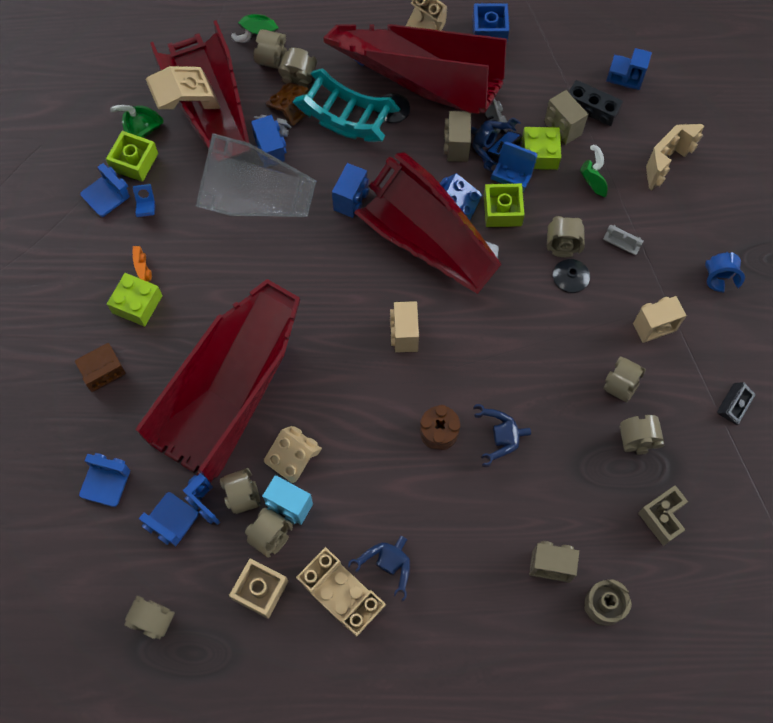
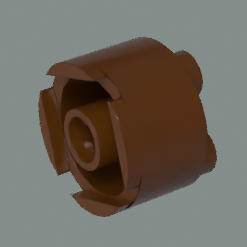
(441, 417)

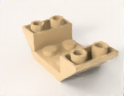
(428, 14)
(181, 84)
(680, 139)
(340, 592)

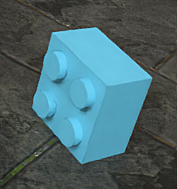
(288, 500)

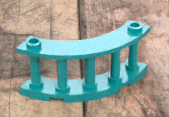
(340, 125)

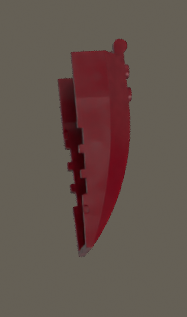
(216, 63)
(428, 223)

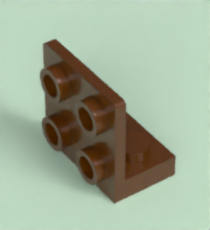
(284, 102)
(100, 367)

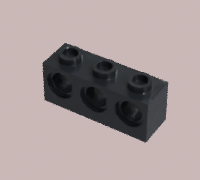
(596, 102)

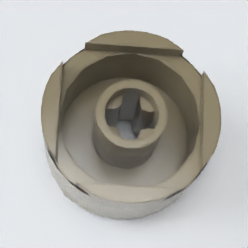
(269, 48)
(297, 67)
(565, 236)
(624, 379)
(641, 434)
(240, 491)
(268, 532)
(619, 602)
(149, 617)

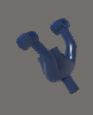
(486, 136)
(505, 433)
(390, 560)

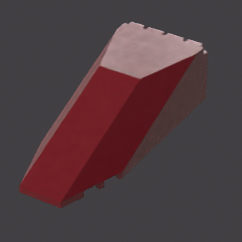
(434, 64)
(222, 382)

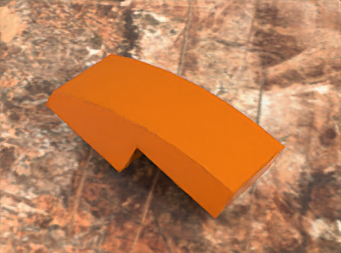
(140, 265)

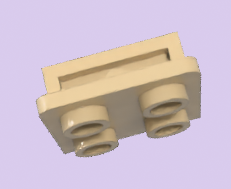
(291, 453)

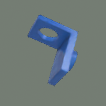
(146, 205)

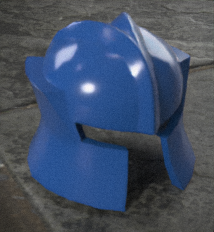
(724, 266)

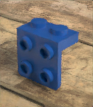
(514, 165)
(105, 192)
(462, 193)
(104, 480)
(197, 488)
(170, 519)

